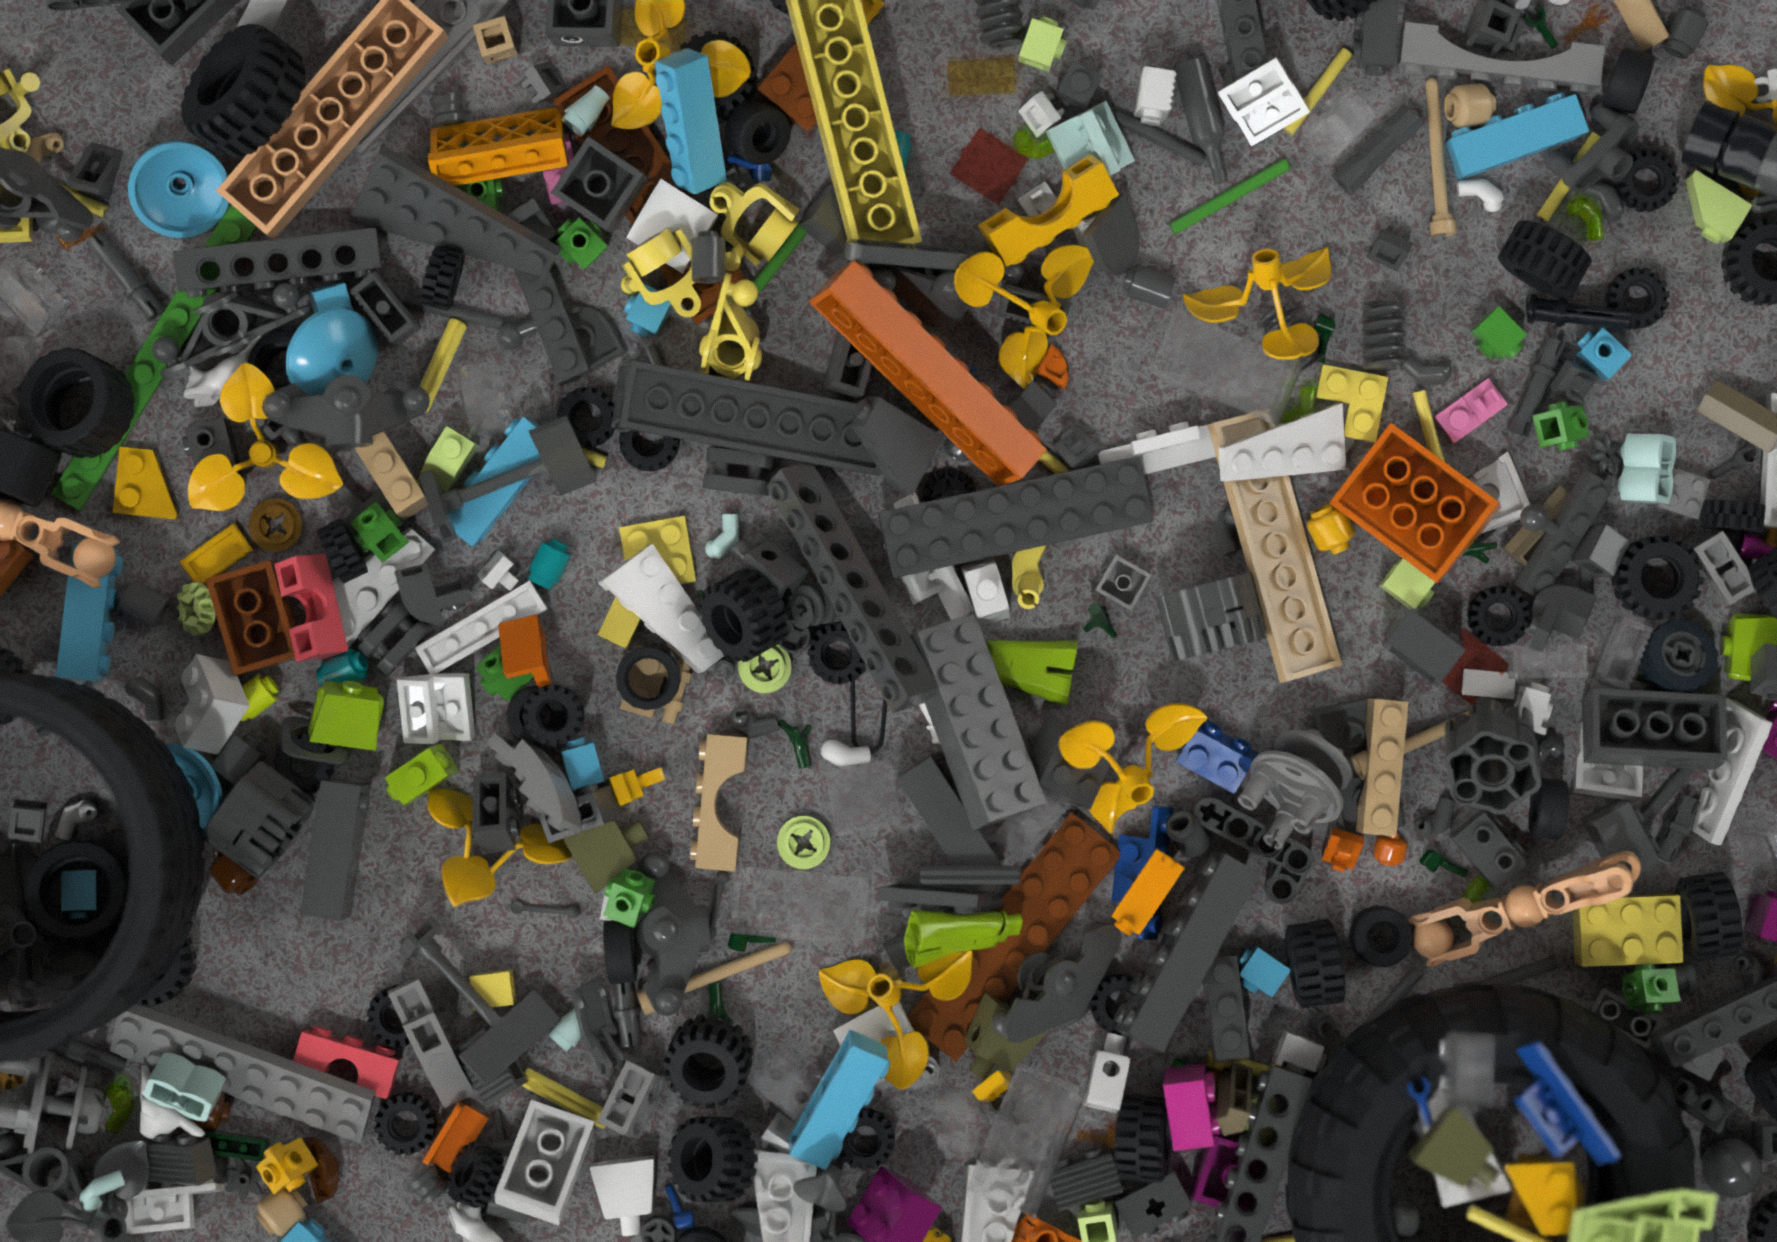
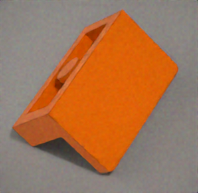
(525, 649)
(460, 1129)

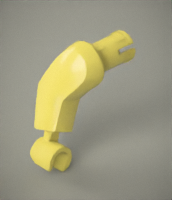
(1026, 576)

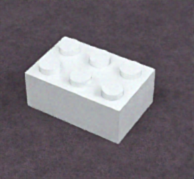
(544, 1162)

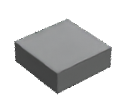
(26, 824)

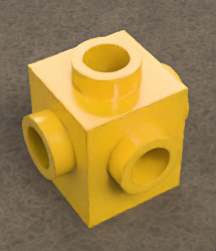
(286, 1166)

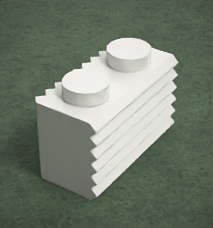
(1154, 95)

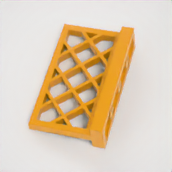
(505, 158)

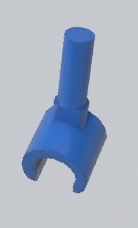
(760, 172)
(1422, 1101)
(682, 1219)

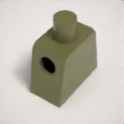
(605, 851)
(991, 1047)
(1455, 1150)

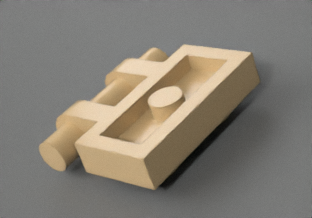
(646, 681)

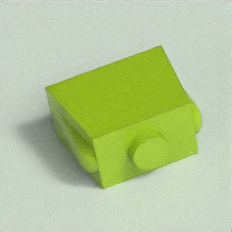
(1744, 637)
(346, 715)
(420, 775)

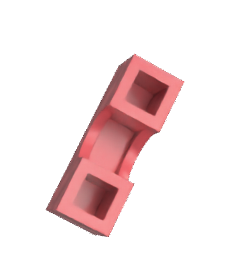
(311, 582)
(375, 1067)

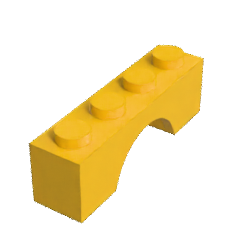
(1083, 191)

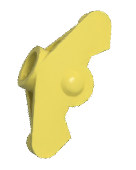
(733, 326)

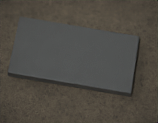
(1345, 729)

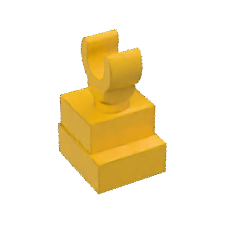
(629, 786)

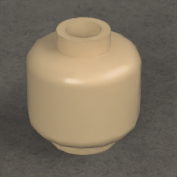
(1469, 105)
(281, 1212)

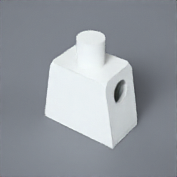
(986, 591)
(1106, 1091)
(625, 1190)

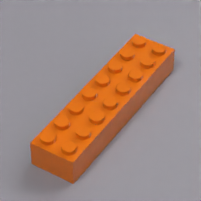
(928, 374)

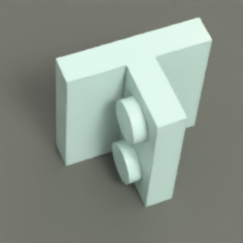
(1094, 134)

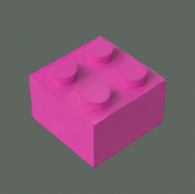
(1189, 1106)

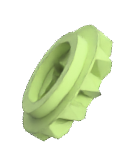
(199, 595)
(759, 681)
(819, 839)

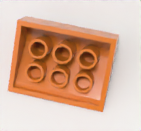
(1415, 503)

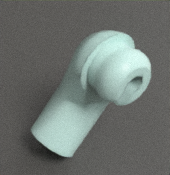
(726, 540)
(100, 1186)

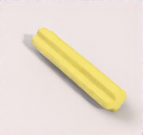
(442, 358)
(562, 1096)

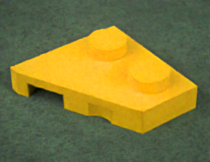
(141, 486)
(1546, 1192)

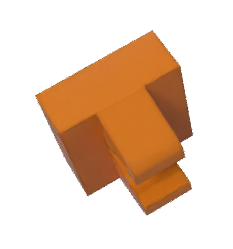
(1342, 849)

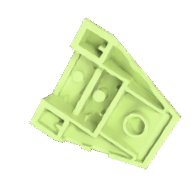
(1648, 1218)

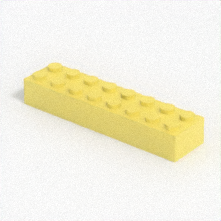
(854, 120)

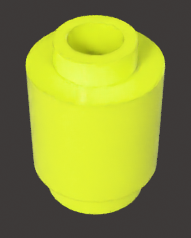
(260, 695)

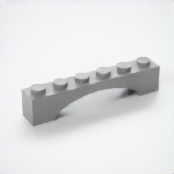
(1427, 50)

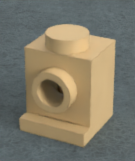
(495, 40)

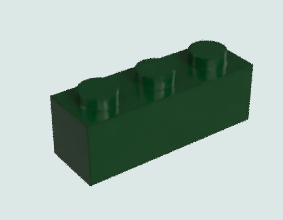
(237, 1145)

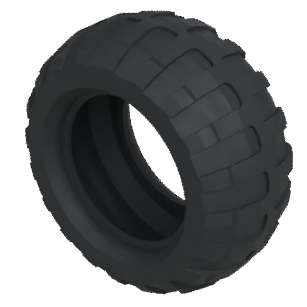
(1363, 1111)

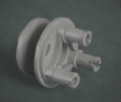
(1300, 781)
(25, 1116)

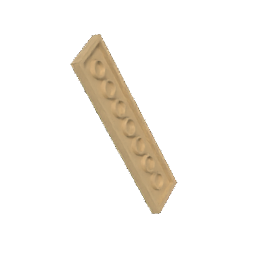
(1279, 563)

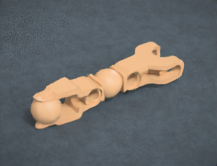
(92, 556)
(1522, 906)

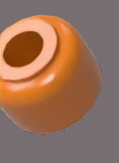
(1390, 849)

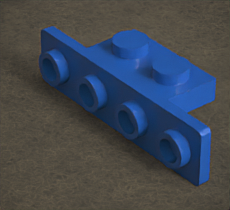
(1217, 756)
(1133, 857)
(1557, 1109)

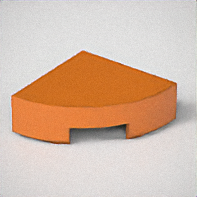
(1054, 367)

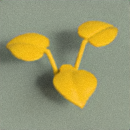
(1734, 89)
(635, 96)
(1303, 274)
(1022, 352)
(219, 487)
(1086, 743)
(470, 877)
(855, 981)

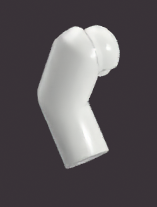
(1483, 189)
(844, 755)

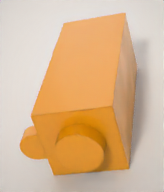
(1146, 893)

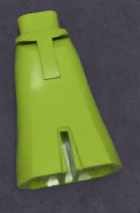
(1036, 666)
(940, 934)

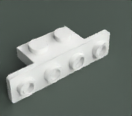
(1167, 450)
(940, 581)
(164, 1208)

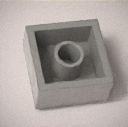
(1687, 495)
(1122, 582)

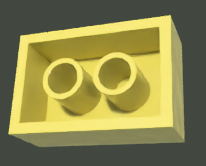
(1629, 931)

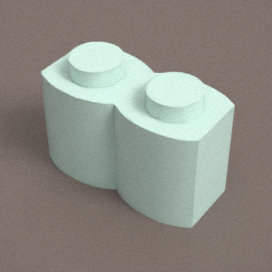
(1647, 468)
(184, 1086)

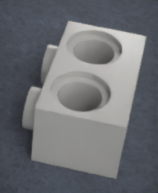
(1723, 567)
(632, 1100)

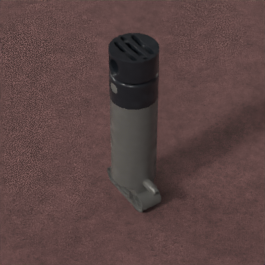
(1734, 147)

